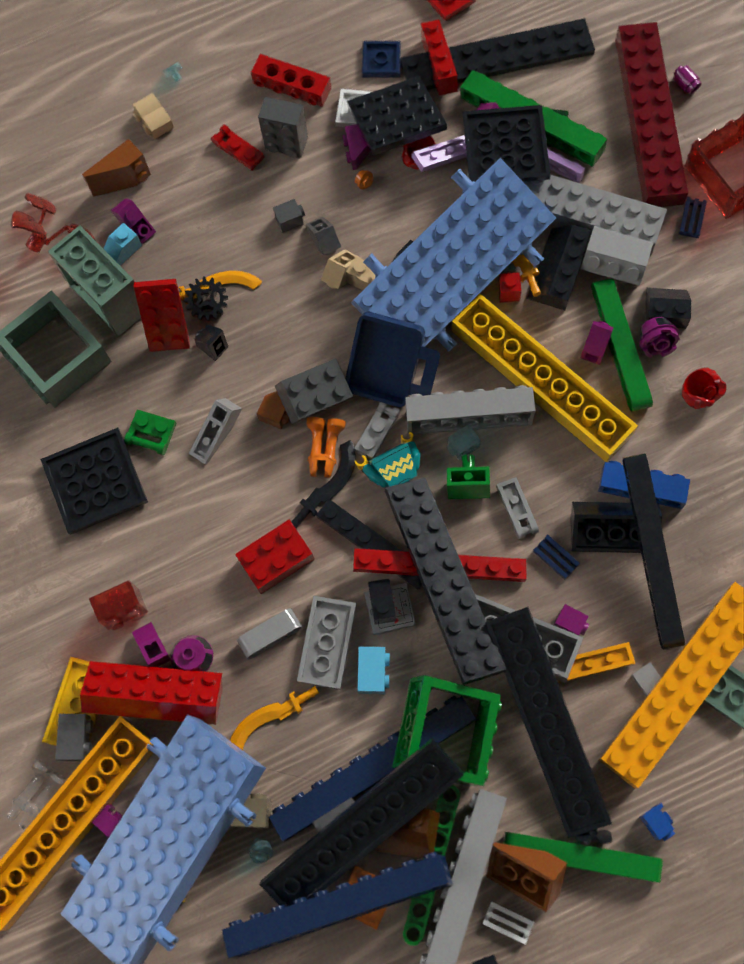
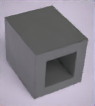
(289, 215)

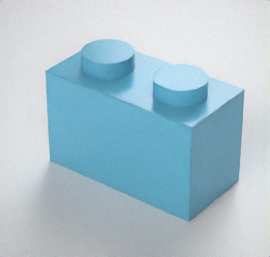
(372, 670)

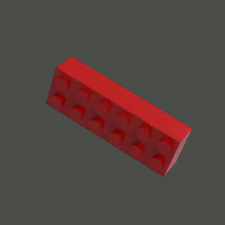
(151, 692)

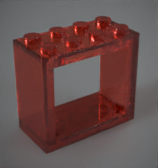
(707, 176)

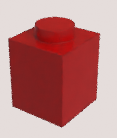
(509, 287)

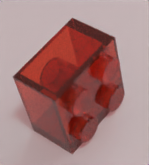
(118, 605)

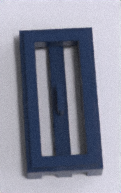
(696, 203)
(562, 551)

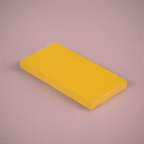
(68, 698)

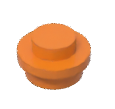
(364, 179)

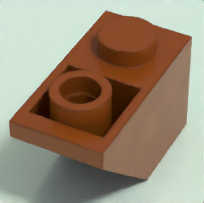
(272, 411)

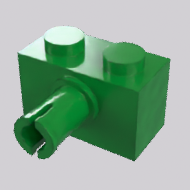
(468, 480)

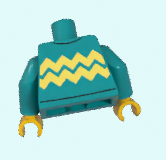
(394, 465)

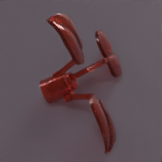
(38, 236)

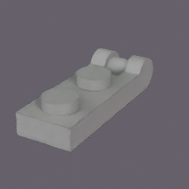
(377, 431)
(517, 507)

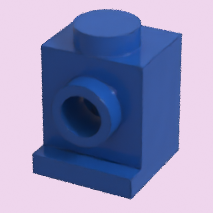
(658, 823)

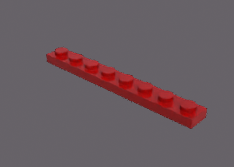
(475, 566)

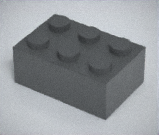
(283, 127)
(313, 390)

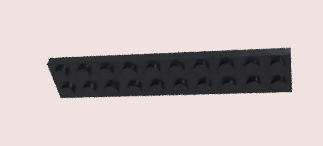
(508, 52)
(444, 581)
(549, 723)
(363, 825)

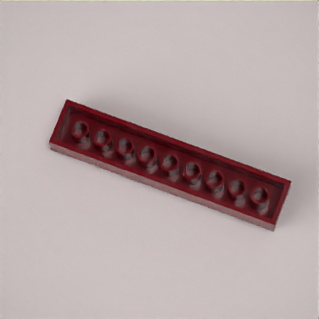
(651, 115)

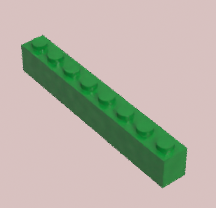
(559, 129)

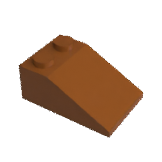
(118, 170)
(527, 873)

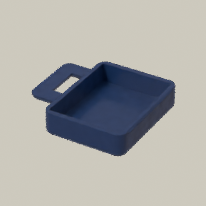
(387, 358)

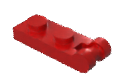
(237, 147)

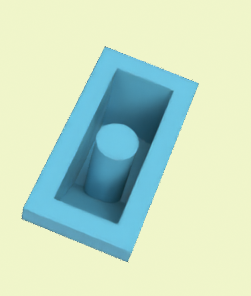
(122, 244)

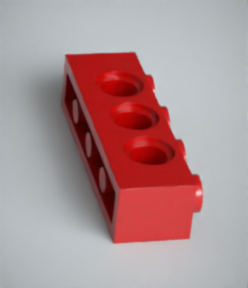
(284, 72)

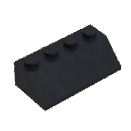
(560, 265)
(604, 527)

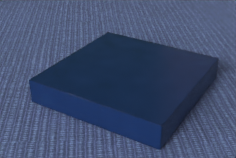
(381, 59)

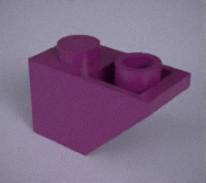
(356, 145)
(129, 213)
(596, 342)
(151, 645)

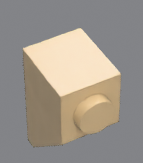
(336, 268)

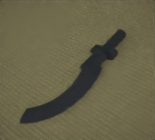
(332, 487)

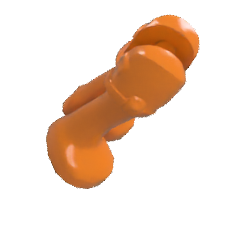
(317, 426)

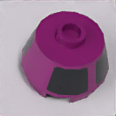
(658, 337)
(192, 654)

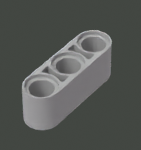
(269, 633)

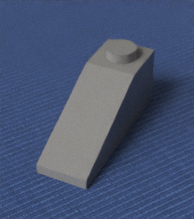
(215, 429)

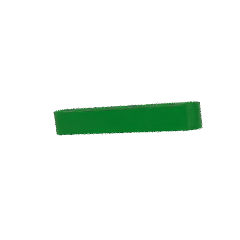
(622, 345)
(593, 858)
(427, 899)

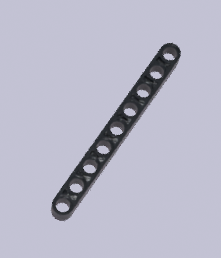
(653, 551)

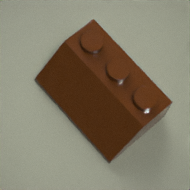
(415, 837)

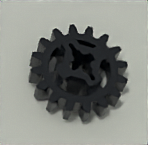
(212, 293)

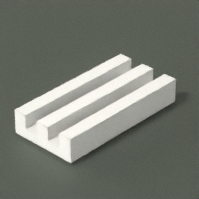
(527, 931)

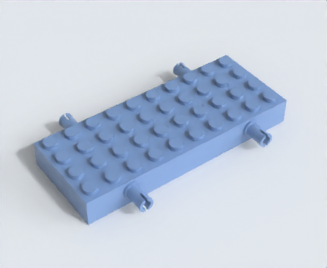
(458, 253)
(162, 842)

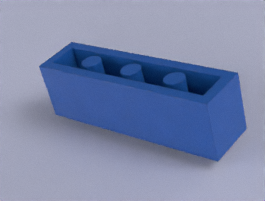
(668, 489)

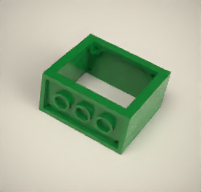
(484, 730)

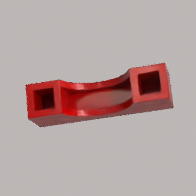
(442, 63)

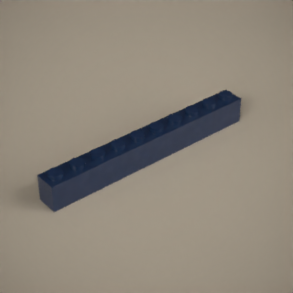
(364, 771)
(337, 906)

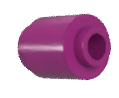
(686, 79)

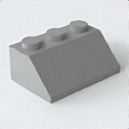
(617, 255)

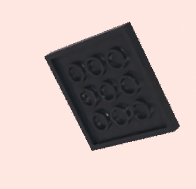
(396, 115)
(508, 134)
(94, 481)

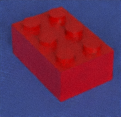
(275, 556)

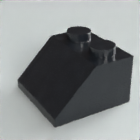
(670, 304)

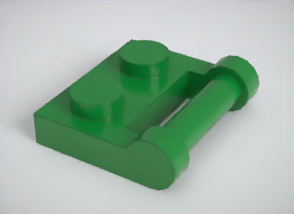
(152, 426)

